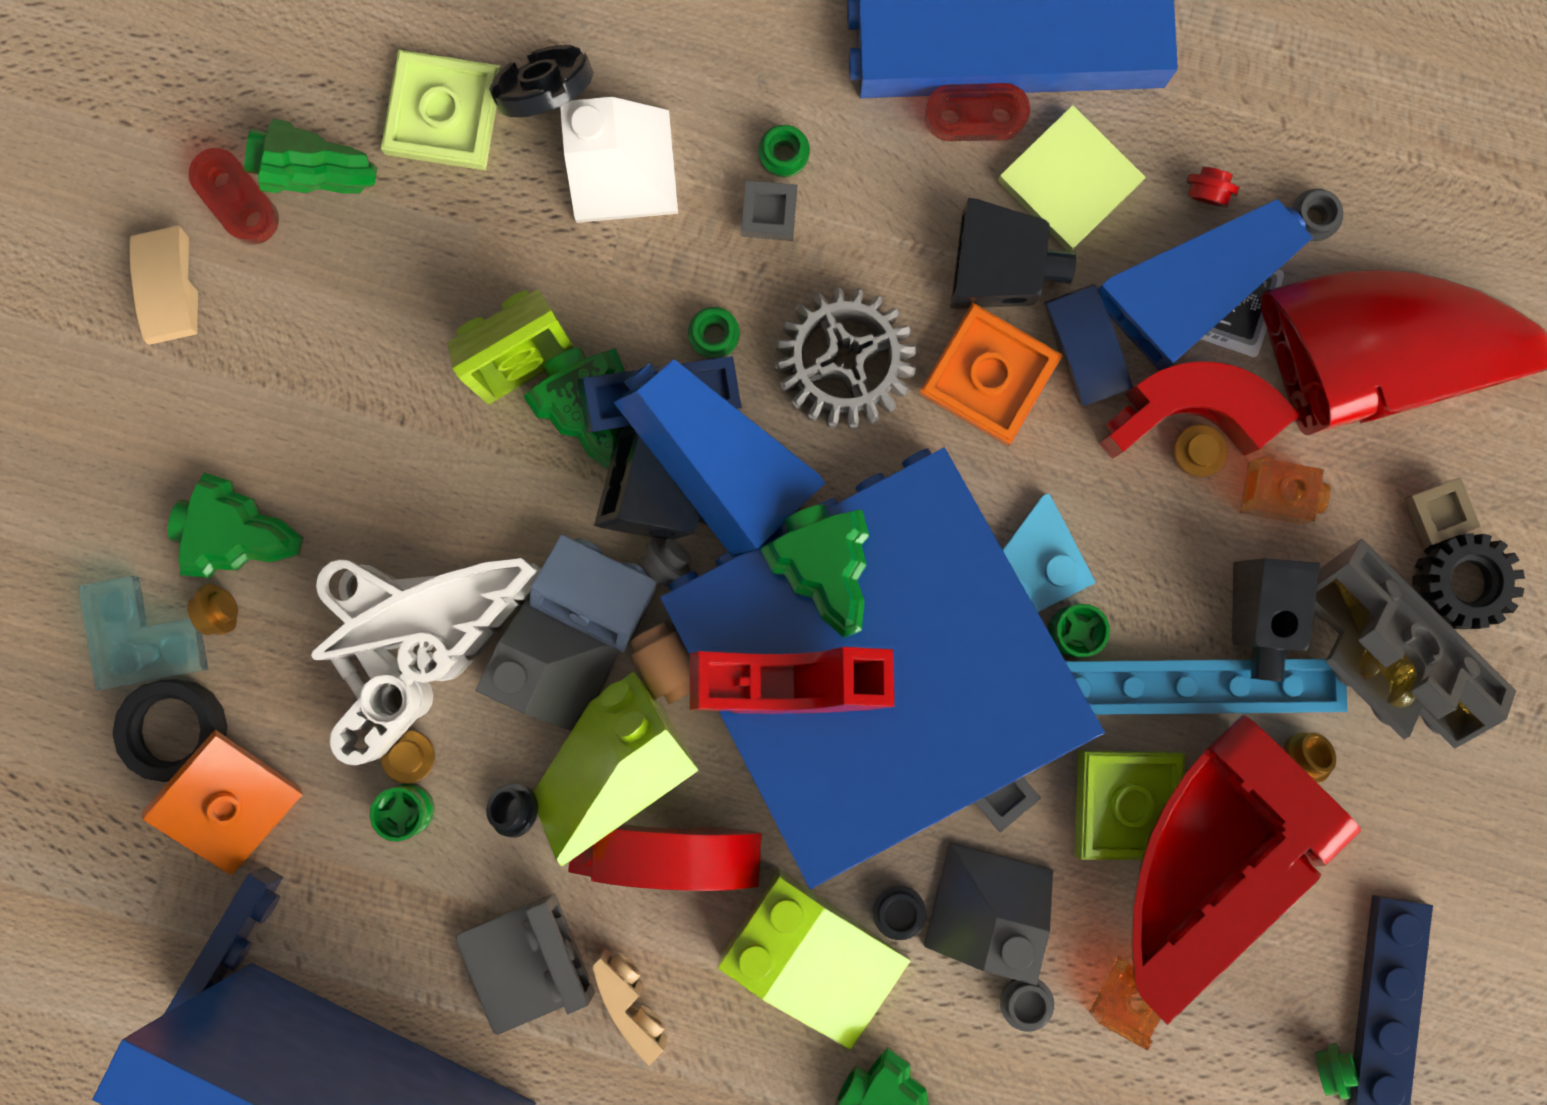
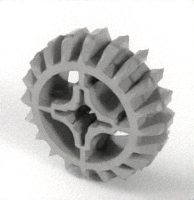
(864, 347)

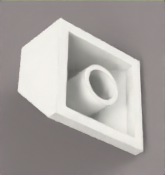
(618, 159)

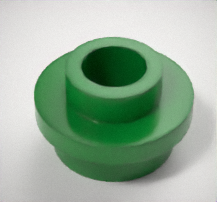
(784, 136)
(713, 317)
(1336, 1071)

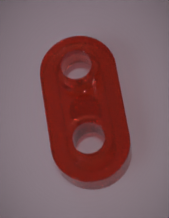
(975, 110)
(236, 198)

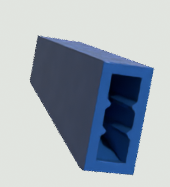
(1190, 288)
(716, 455)

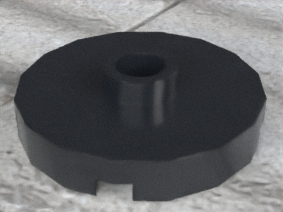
(545, 83)

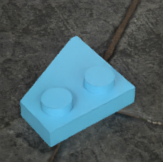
(1047, 556)

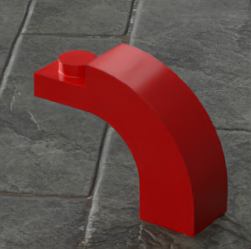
(1225, 394)
(792, 683)
(673, 858)

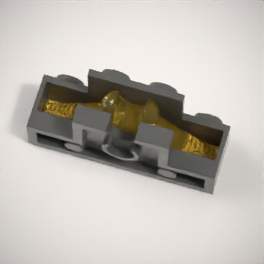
(1404, 652)

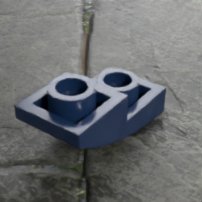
(1089, 344)

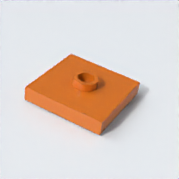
(990, 374)
(222, 803)

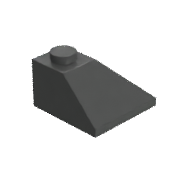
(546, 668)
(992, 913)

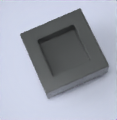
(769, 210)
(1008, 803)

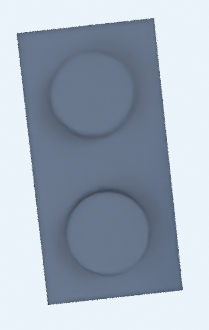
(593, 592)

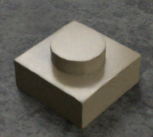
(1442, 512)

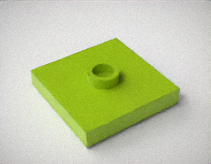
(1121, 800)

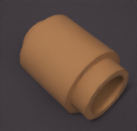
(662, 662)

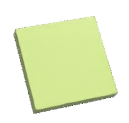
(440, 110)
(1071, 178)

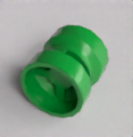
(1087, 627)
(391, 813)

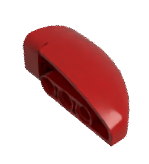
(1392, 343)
(1227, 863)

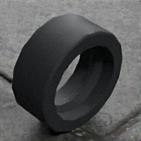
(130, 719)

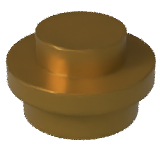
(1200, 451)
(213, 610)
(1312, 753)
(409, 758)

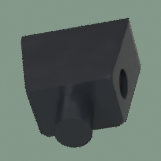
(1005, 258)
(642, 495)
(1273, 611)

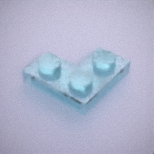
(125, 647)

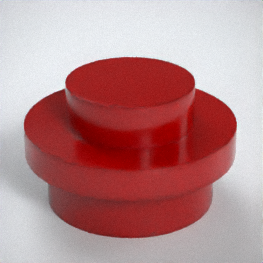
(1212, 187)

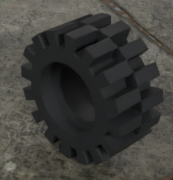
(1497, 574)

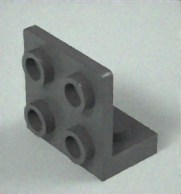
(525, 965)

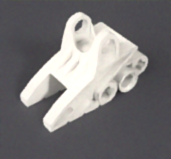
(390, 613)

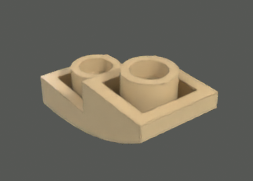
(160, 285)
(619, 989)

